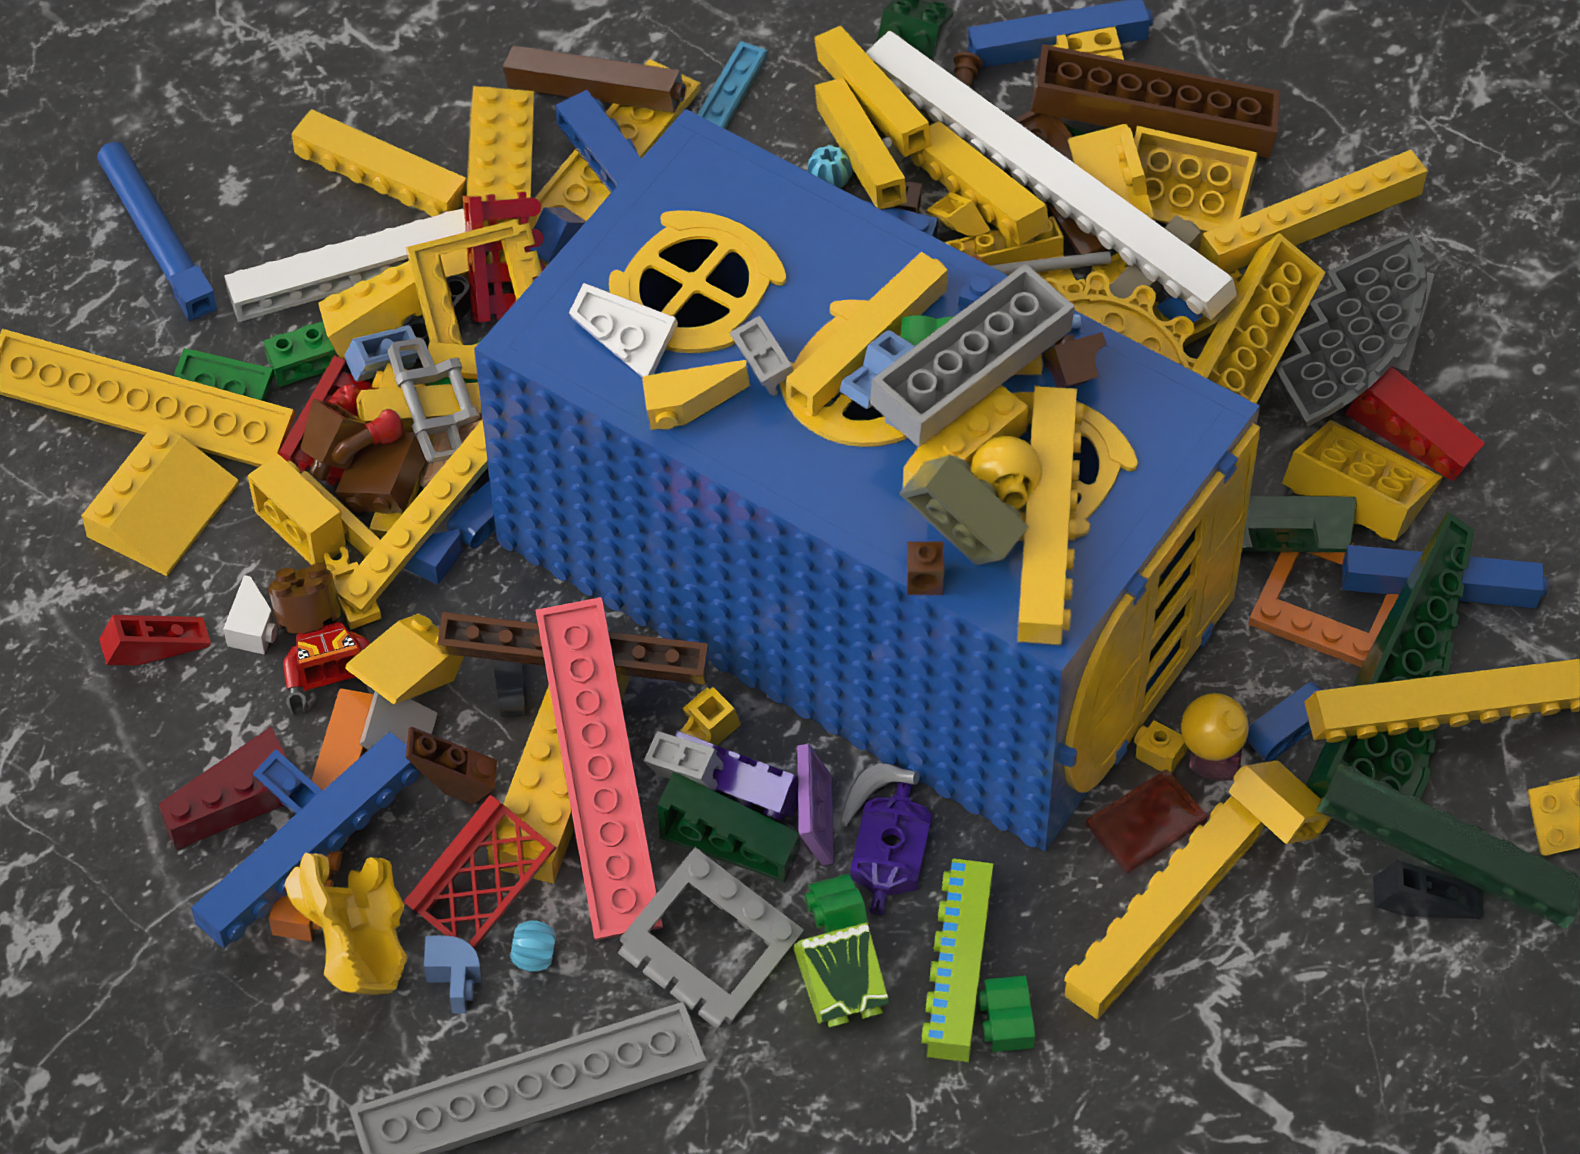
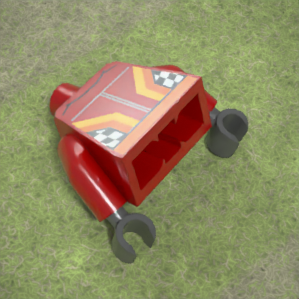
(320, 660)

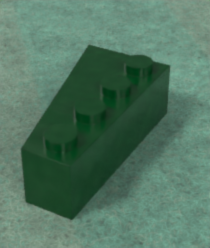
(725, 829)

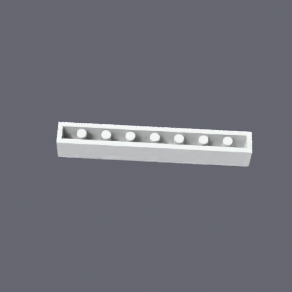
(331, 268)

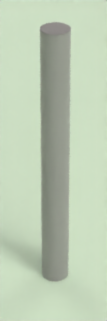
(1058, 263)

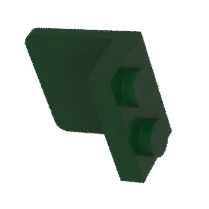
(916, 23)

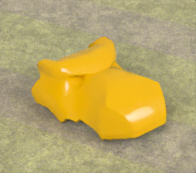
(356, 922)

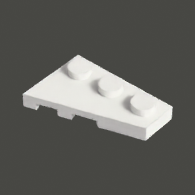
(624, 327)

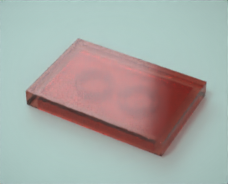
(1146, 821)

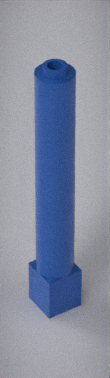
(187, 280)

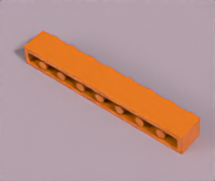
(337, 754)

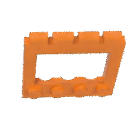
(1309, 627)

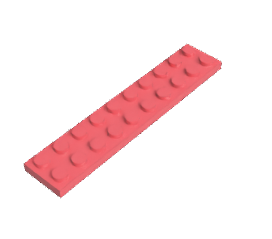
(597, 765)

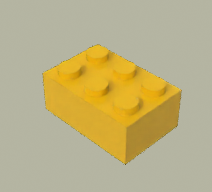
(297, 510)

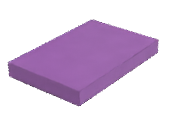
(815, 804)

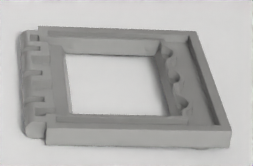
(727, 894)

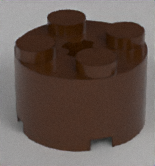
(304, 598)

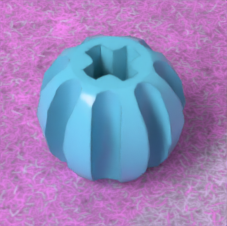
(831, 165)
(533, 946)

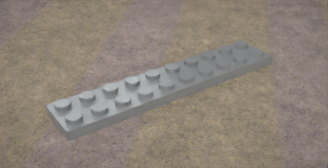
(531, 1085)

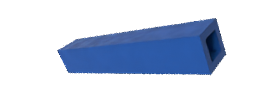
(1024, 37)
(1484, 579)

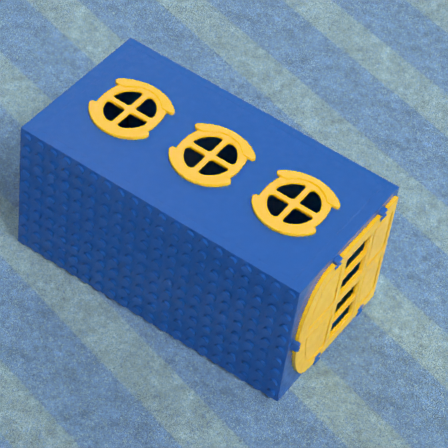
(790, 527)

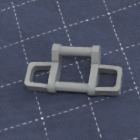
(430, 373)

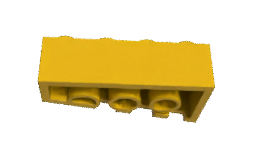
(371, 307)
(993, 416)

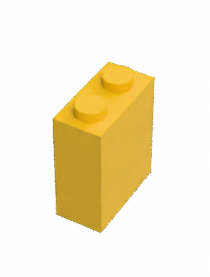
(1279, 801)

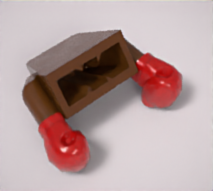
(337, 434)

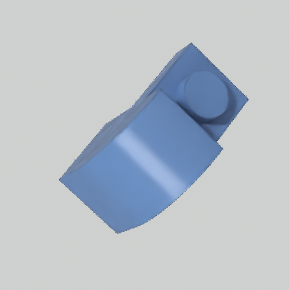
(878, 357)
(452, 962)

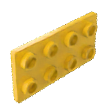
(1115, 162)
(1556, 815)

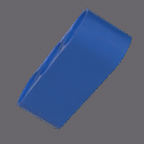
(475, 518)
(1282, 725)

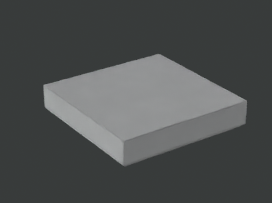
(396, 718)

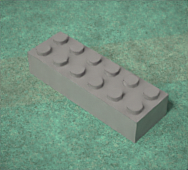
(971, 354)

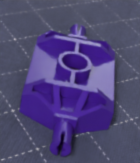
(888, 868)

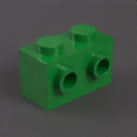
(299, 353)

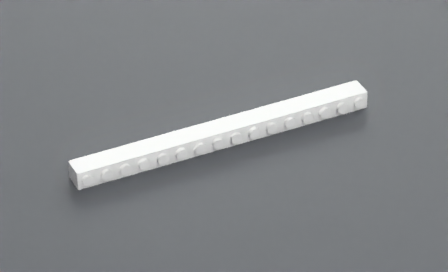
(1055, 178)

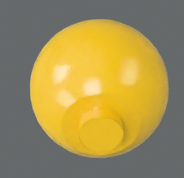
(1006, 466)
(1214, 727)

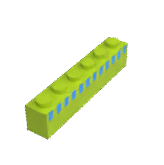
(959, 960)

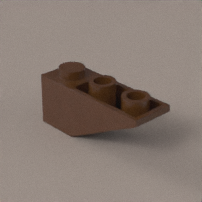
(451, 766)

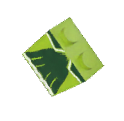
(842, 974)

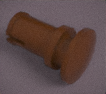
(967, 67)

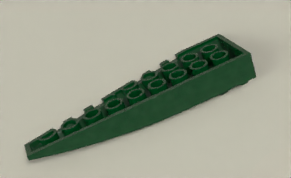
(1409, 646)

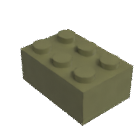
(964, 509)

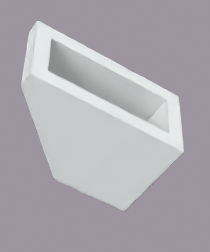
(250, 620)

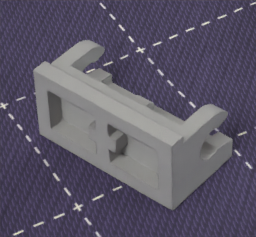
(762, 353)
(684, 757)

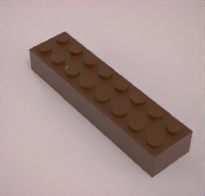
(1153, 97)

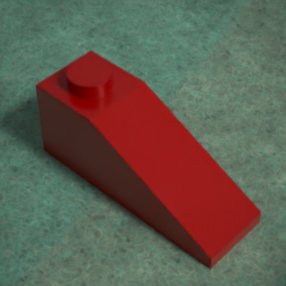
(146, 639)

